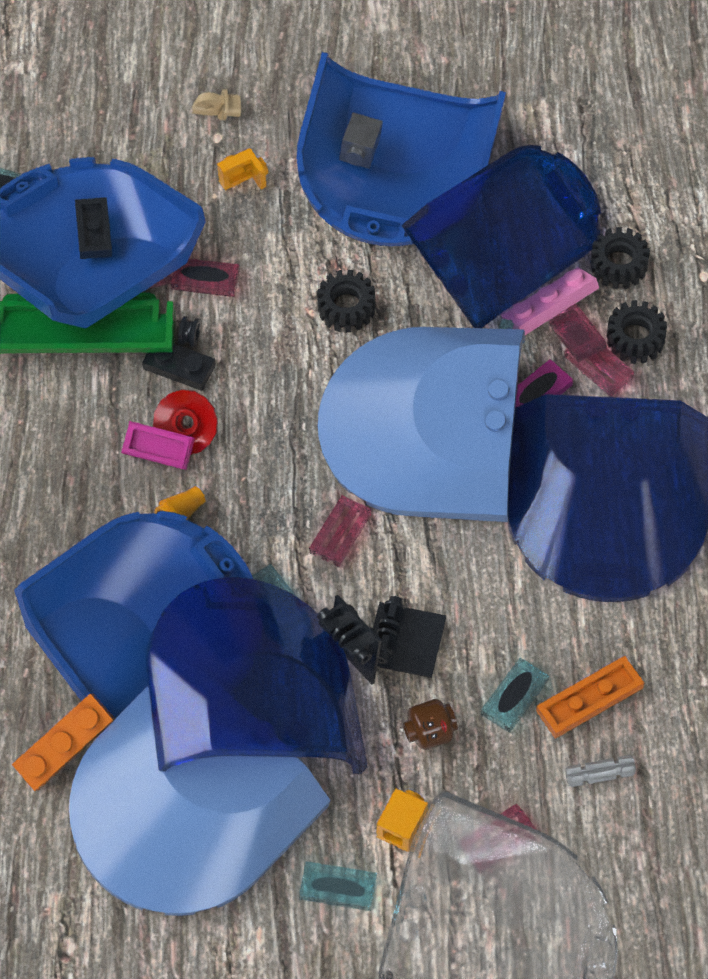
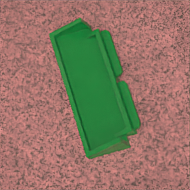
(128, 329)

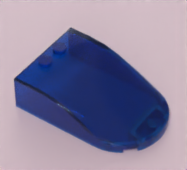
(507, 230)

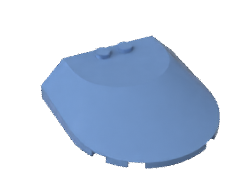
(426, 421)
(187, 832)

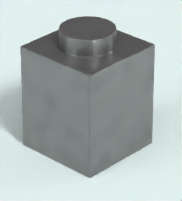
(361, 140)

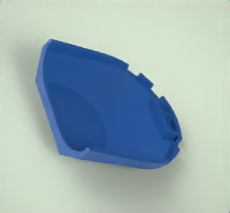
(422, 151)
(39, 243)
(108, 591)

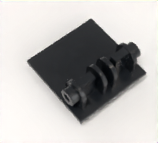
(408, 637)
(357, 640)

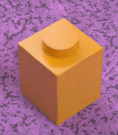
(401, 818)

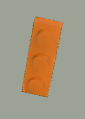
(590, 697)
(63, 742)

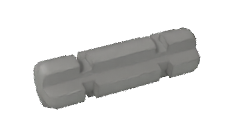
(600, 770)

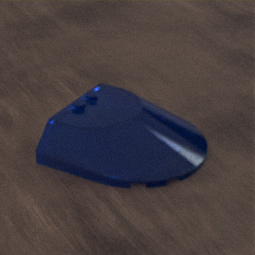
(608, 492)
(249, 675)

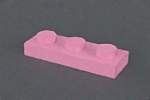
(552, 300)

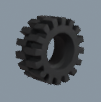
(623, 243)
(346, 285)
(639, 316)

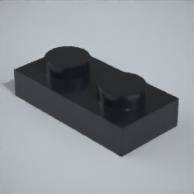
(93, 228)
(181, 366)

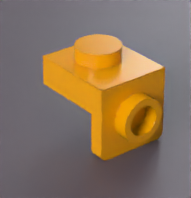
(241, 167)

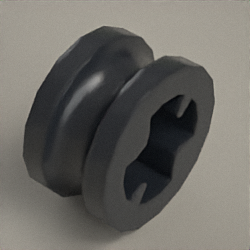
(189, 331)

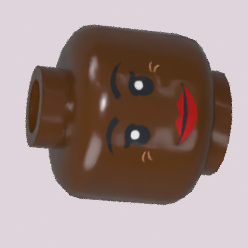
(430, 724)

